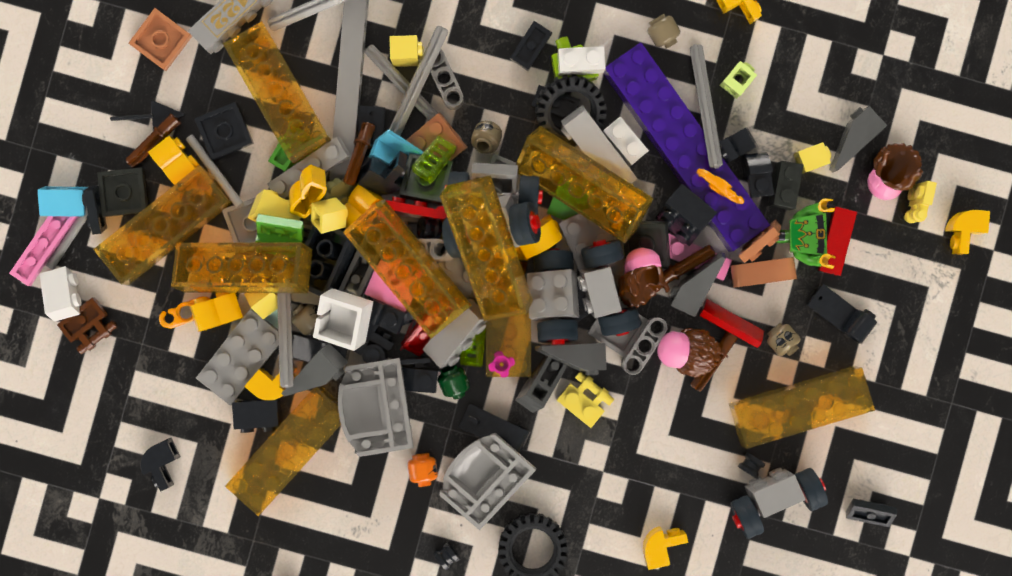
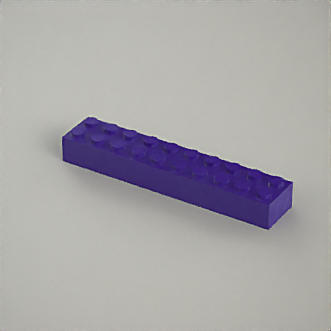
(681, 143)

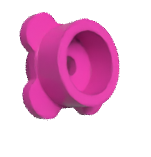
(504, 370)

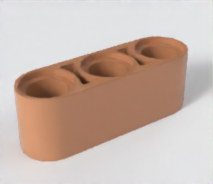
(763, 272)

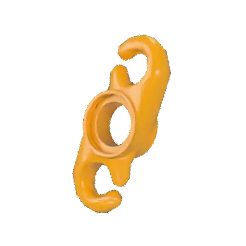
(720, 186)
(178, 320)

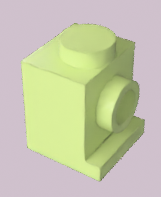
(747, 74)

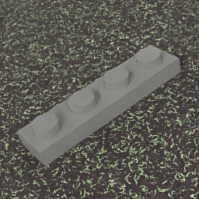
(325, 158)

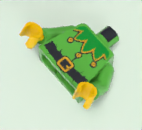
(809, 235)

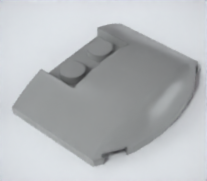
(375, 408)
(484, 478)

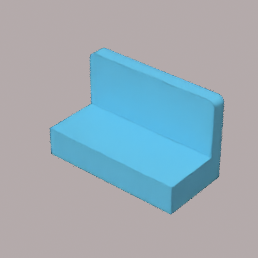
(389, 145)
(61, 201)

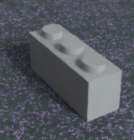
(456, 337)

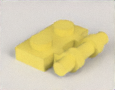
(920, 198)
(582, 406)

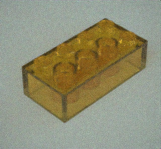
(513, 338)

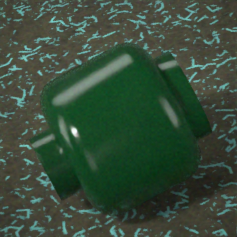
(453, 382)

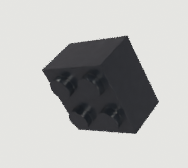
(686, 215)

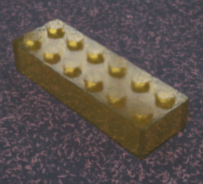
(277, 92)
(583, 184)
(162, 225)
(486, 248)
(242, 267)
(407, 268)
(801, 407)
(286, 450)

